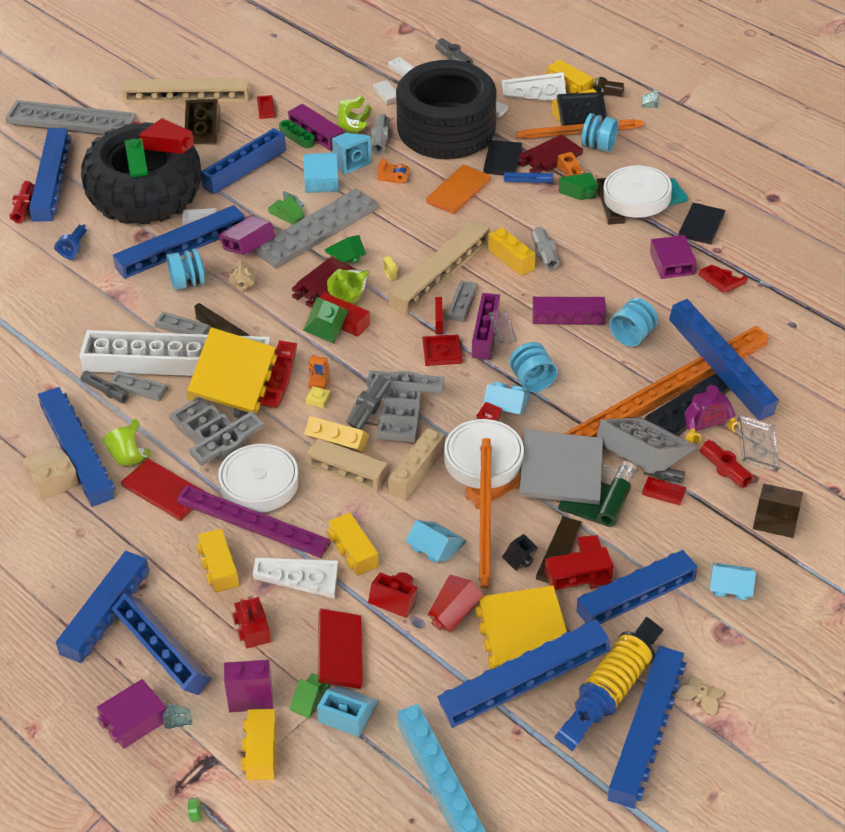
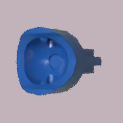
(69, 244)

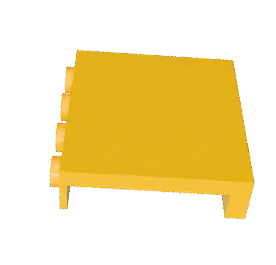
(232, 371)
(518, 622)

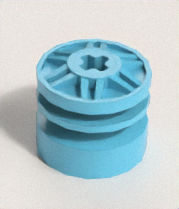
(599, 133)
(185, 269)
(633, 322)
(533, 367)

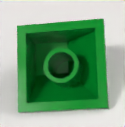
(325, 320)

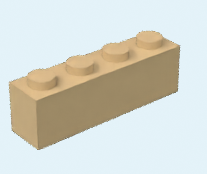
(416, 464)
(347, 465)

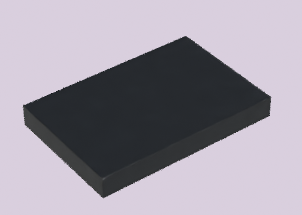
(577, 106)
(502, 157)
(702, 223)

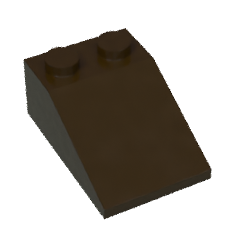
(203, 119)
(778, 510)

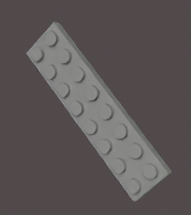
(69, 117)
(316, 228)

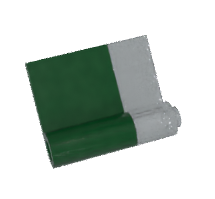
(614, 492)

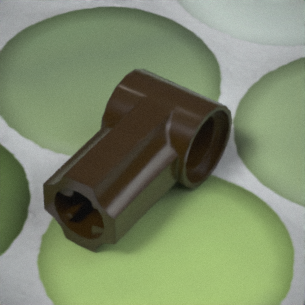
(608, 87)

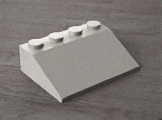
(643, 443)

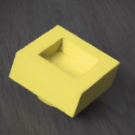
(390, 268)
(318, 397)

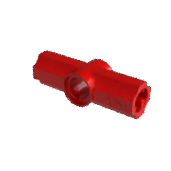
(21, 202)
(726, 463)

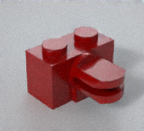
(394, 593)
(252, 622)

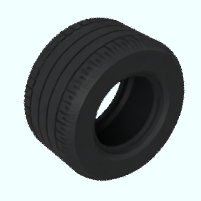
(446, 109)

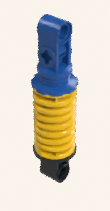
(610, 681)

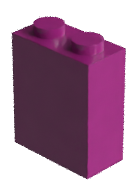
(247, 235)
(672, 257)
(248, 685)
(131, 714)

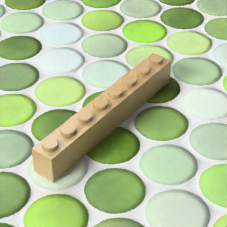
(188, 89)
(438, 267)

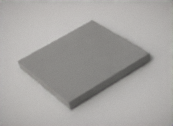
(561, 467)

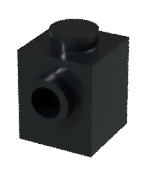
(520, 552)

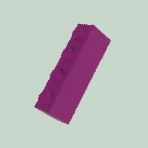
(315, 124)
(569, 310)
(484, 331)

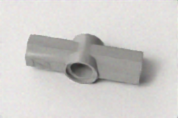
(380, 134)
(545, 248)

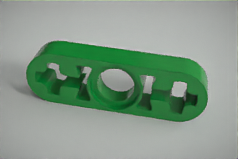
(291, 129)

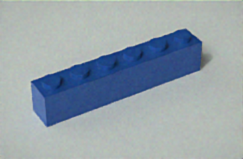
(243, 161)
(637, 588)
(97, 613)
(161, 644)

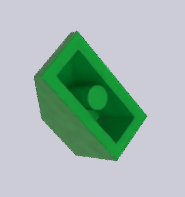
(136, 157)
(578, 186)
(347, 249)

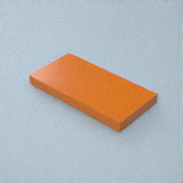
(458, 189)

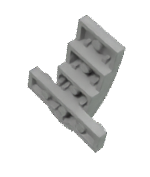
(402, 403)
(213, 431)

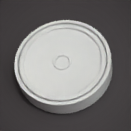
(637, 191)
(463, 452)
(259, 477)

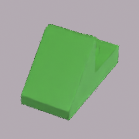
(287, 210)
(308, 696)

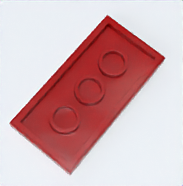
(158, 487)
(339, 648)

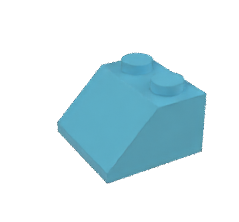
(352, 151)
(320, 172)
(434, 540)
(732, 580)

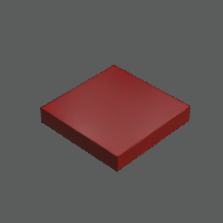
(442, 350)

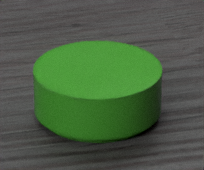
(194, 809)

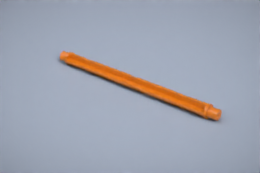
(571, 129)
(485, 514)

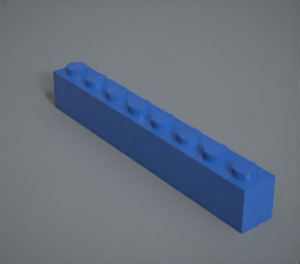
(50, 175)
(187, 237)
(723, 360)
(76, 446)
(524, 673)
(646, 728)

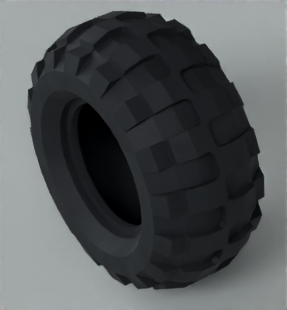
(139, 199)

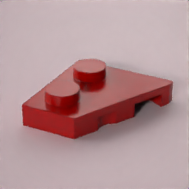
(721, 278)

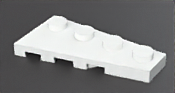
(535, 87)
(300, 574)

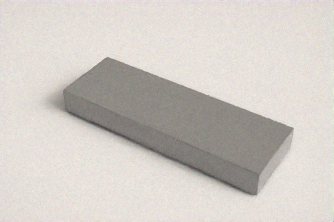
(462, 301)
(180, 324)
(139, 386)

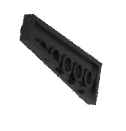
(672, 414)

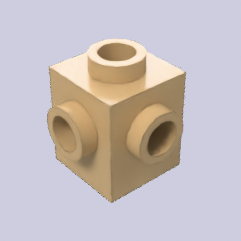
(242, 276)

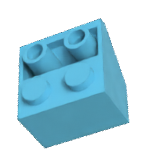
(510, 400)
(345, 710)

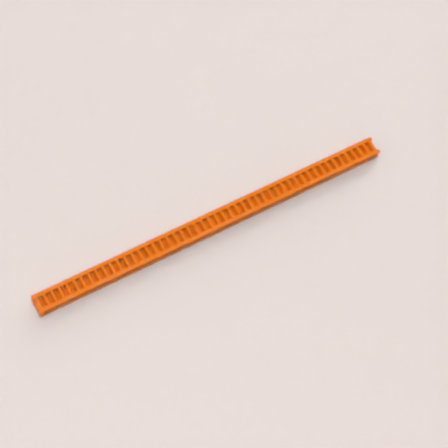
(647, 399)

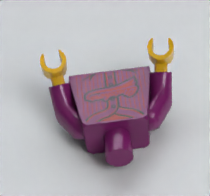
(708, 411)

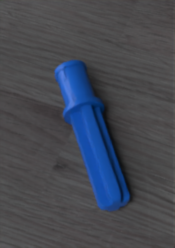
(529, 177)

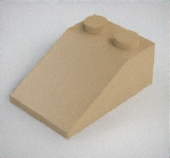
(50, 472)

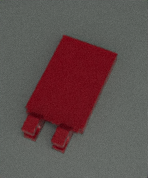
(546, 154)
(316, 281)

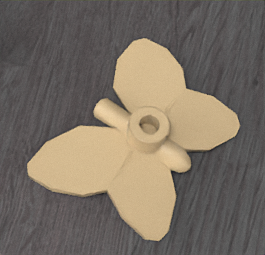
(702, 692)

